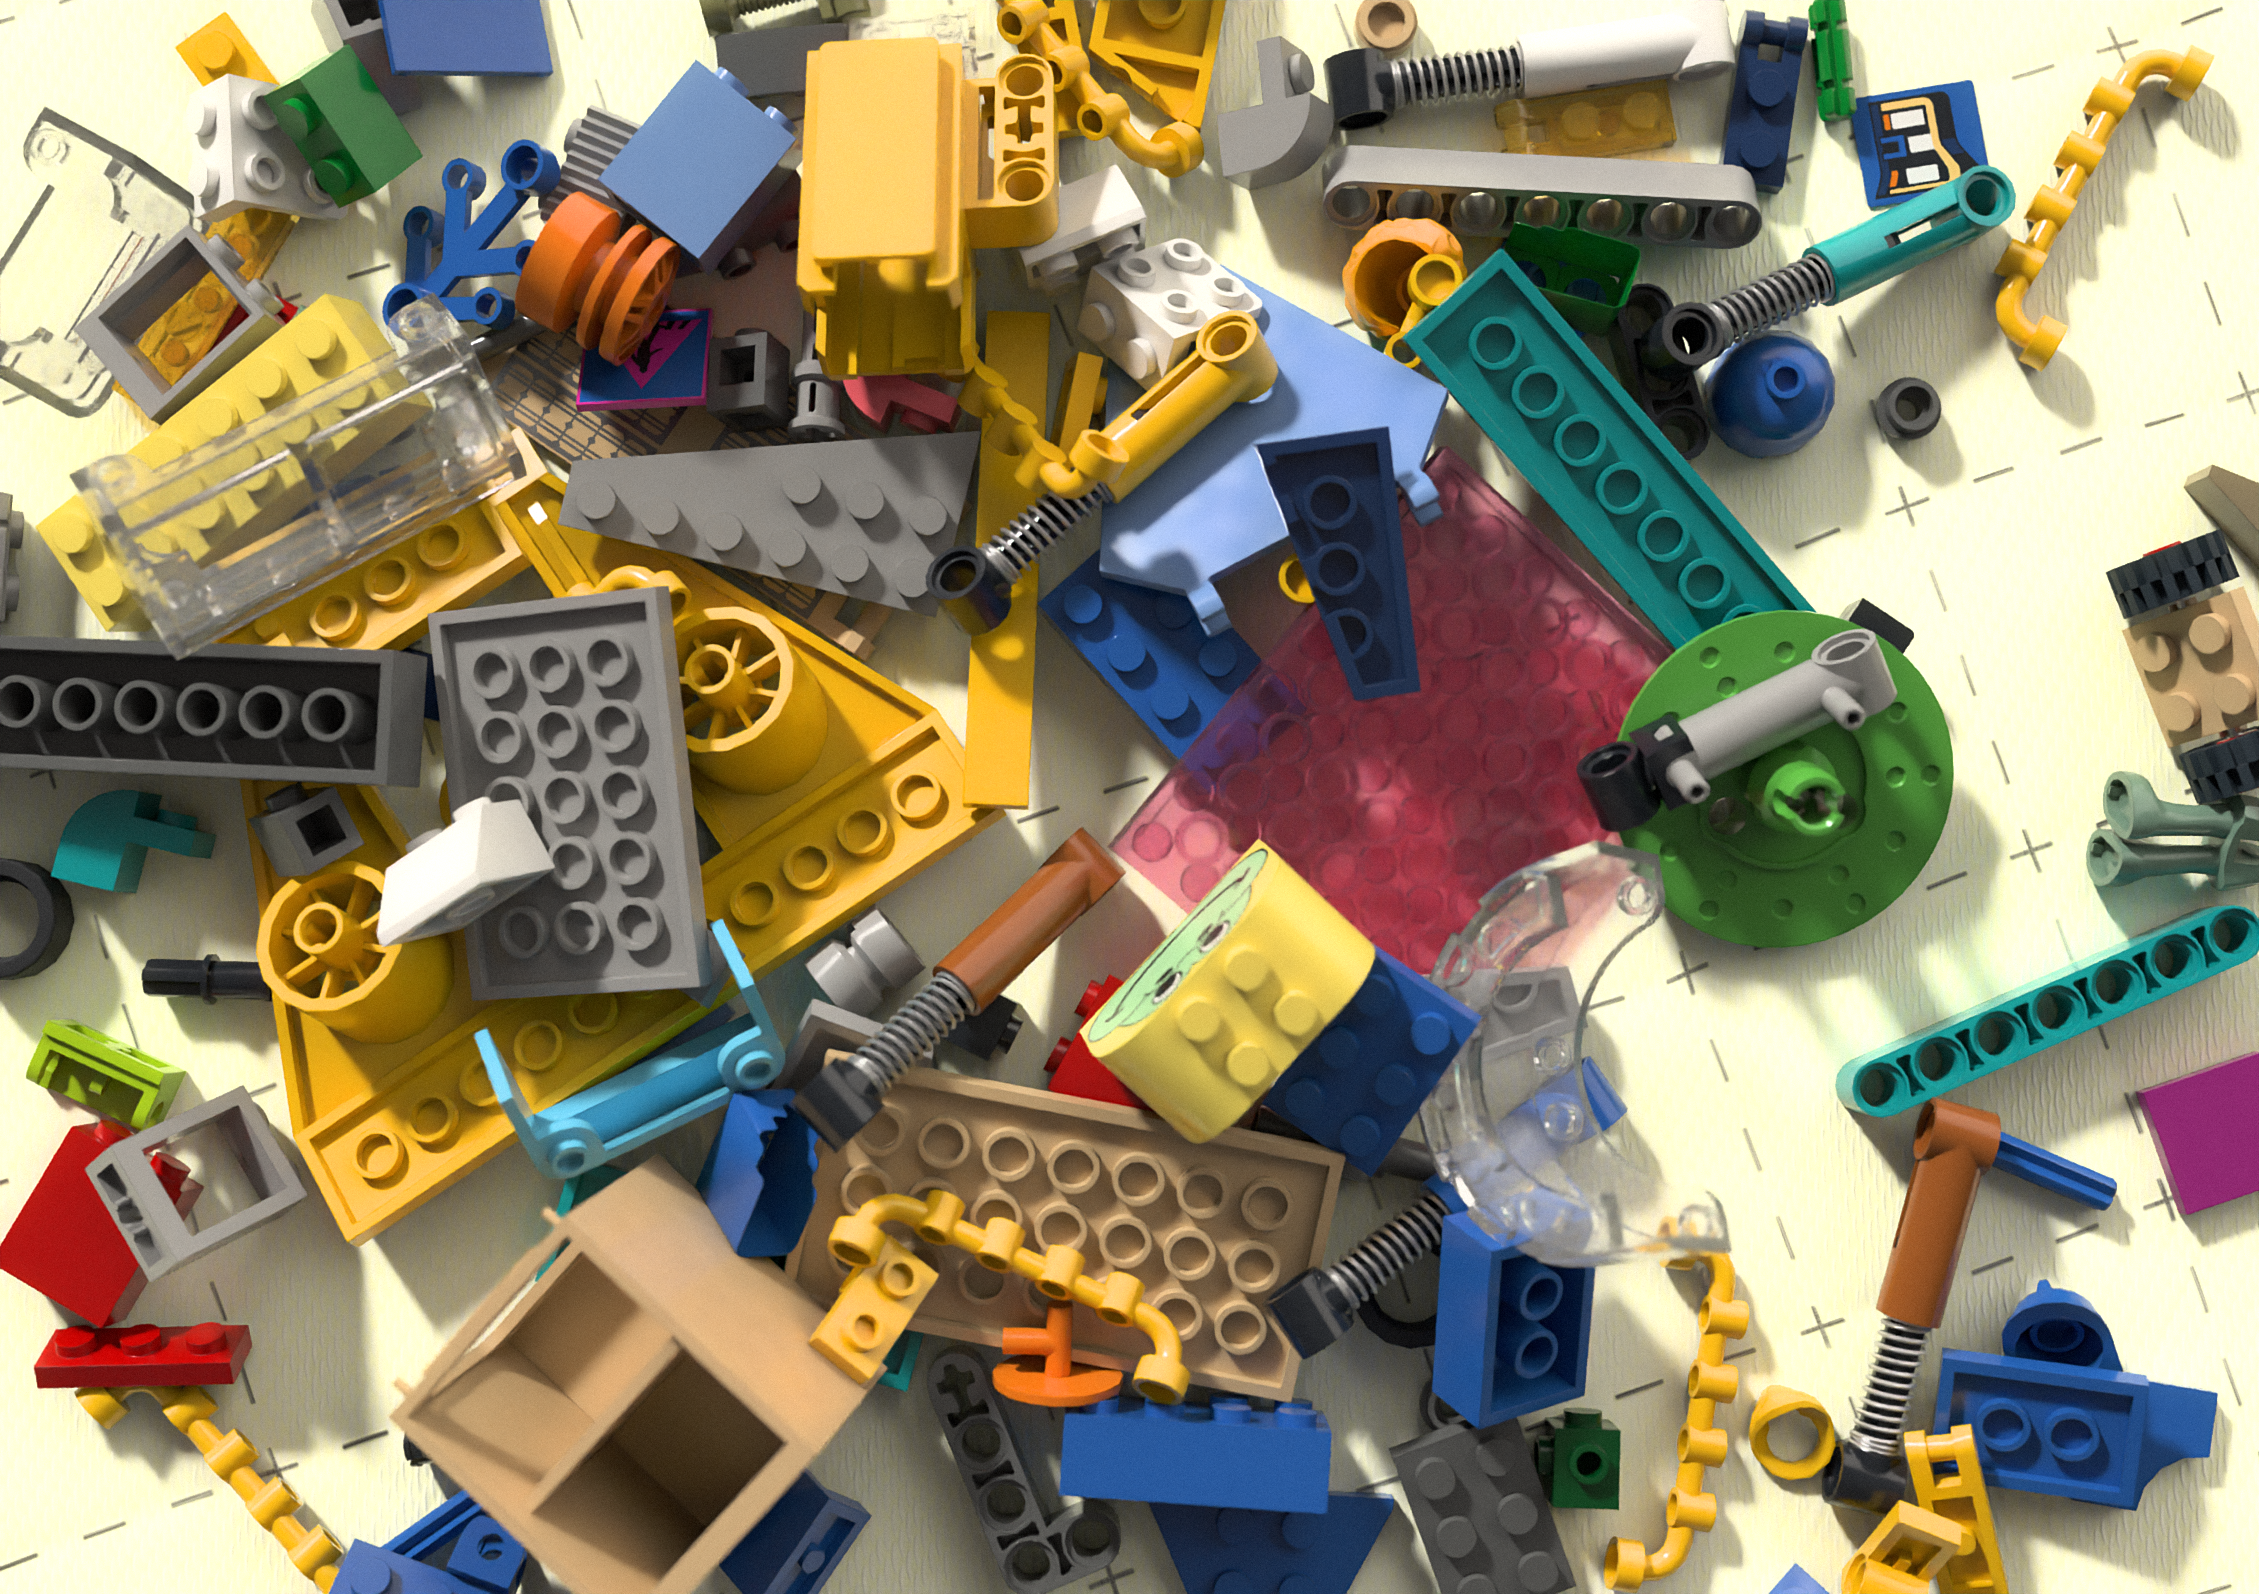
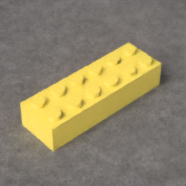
(304, 354)

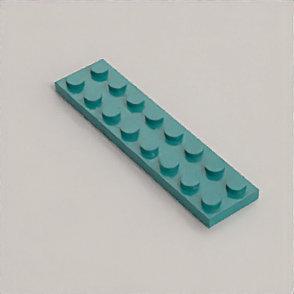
(1595, 456)

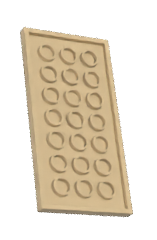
(1194, 1222)

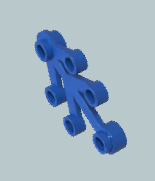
(527, 173)

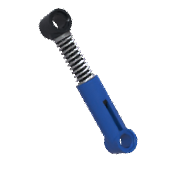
(1320, 1304)

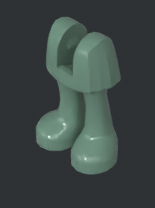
(2135, 812)

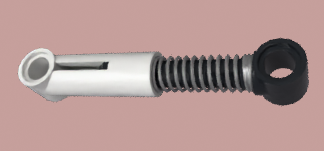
(1682, 44)

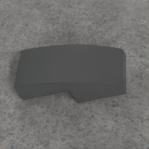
(776, 58)

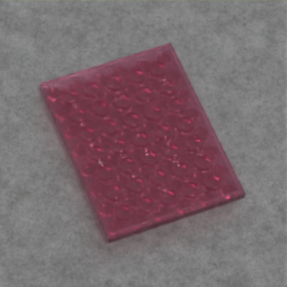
(1424, 795)

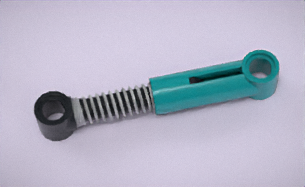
(1831, 271)

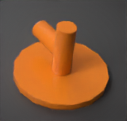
(1053, 1377)

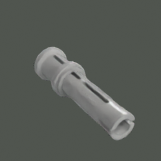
(816, 395)

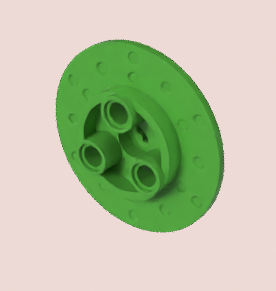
(1800, 868)

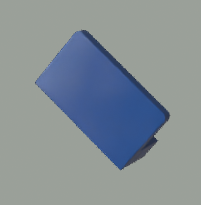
(796, 1540)

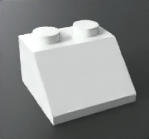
(461, 871)

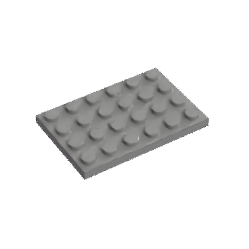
(586, 727)

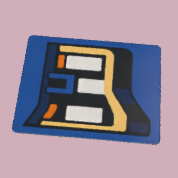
(1917, 140)

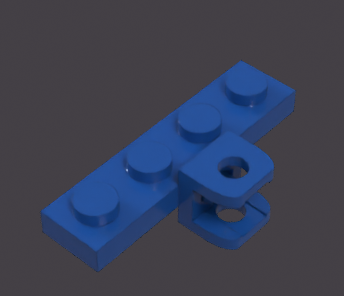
(381, 1571)

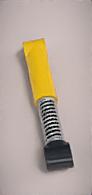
(1225, 368)

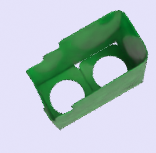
(1584, 250)

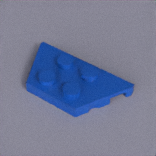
(1272, 1550)

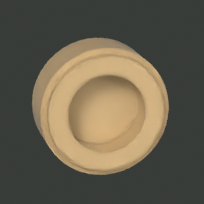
(1385, 26)

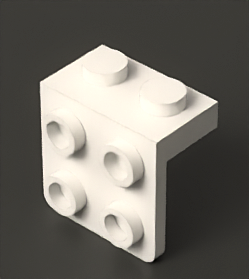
(246, 157)
(1154, 304)

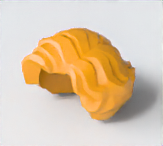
(1381, 266)

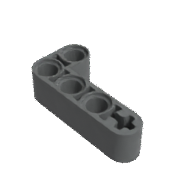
(1009, 1467)

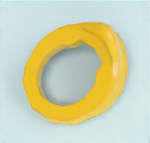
(1779, 1400)

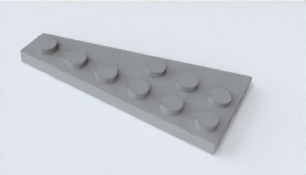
(811, 514)

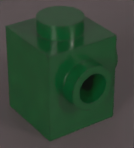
(1579, 1460)

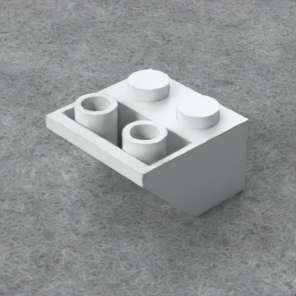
(1096, 224)

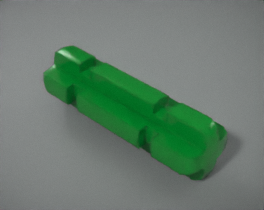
(1832, 60)

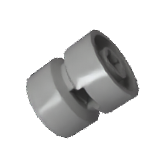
(864, 963)

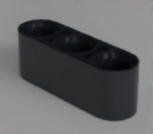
(1679, 405)

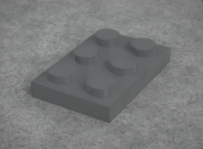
(1482, 1511)

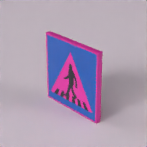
(662, 372)

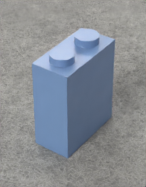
(704, 165)

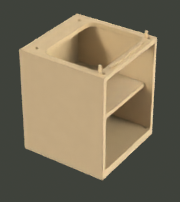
(633, 1392)

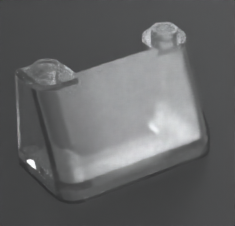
(75, 248)

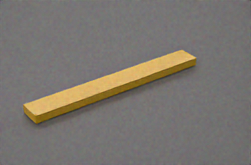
(1004, 658)

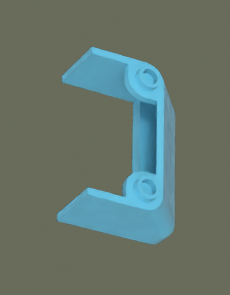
(649, 1096)

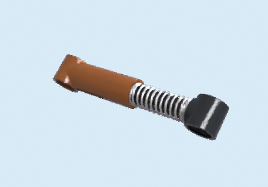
(966, 980)
(1952, 1152)

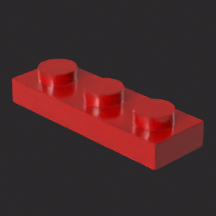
(143, 1356)

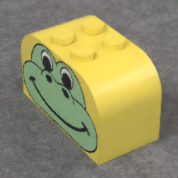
(1230, 996)

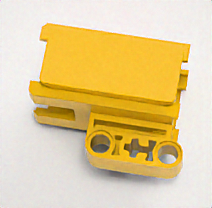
(908, 193)

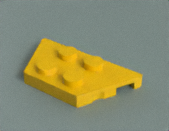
(1161, 50)

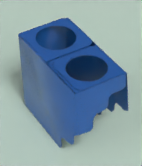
(766, 1206)

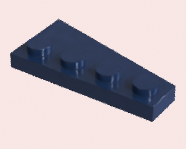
(1348, 538)

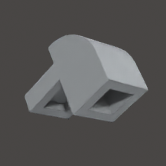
(1284, 133)

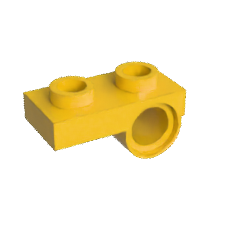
(873, 1311)
(1902, 1553)

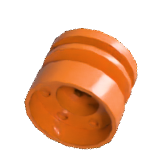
(591, 276)

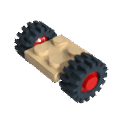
(2197, 659)

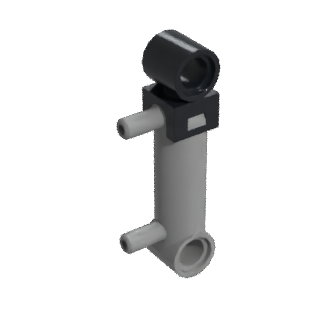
(1676, 759)

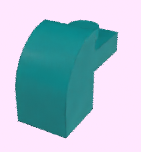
(111, 836)

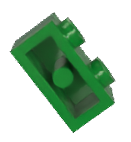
(343, 126)

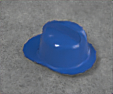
(2059, 1329)

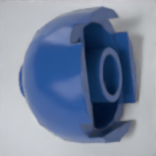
(1769, 394)

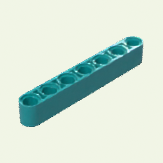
(2077, 1002)

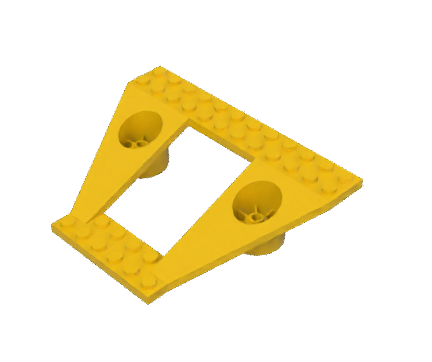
(813, 804)

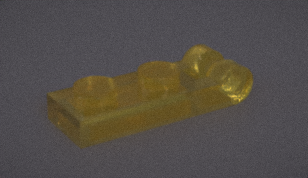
(1591, 122)

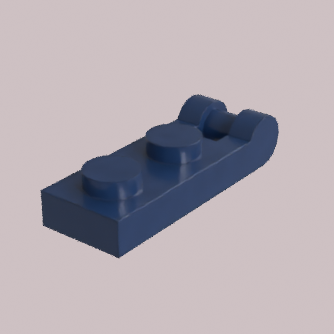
(1763, 98)

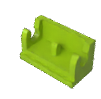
(104, 1073)

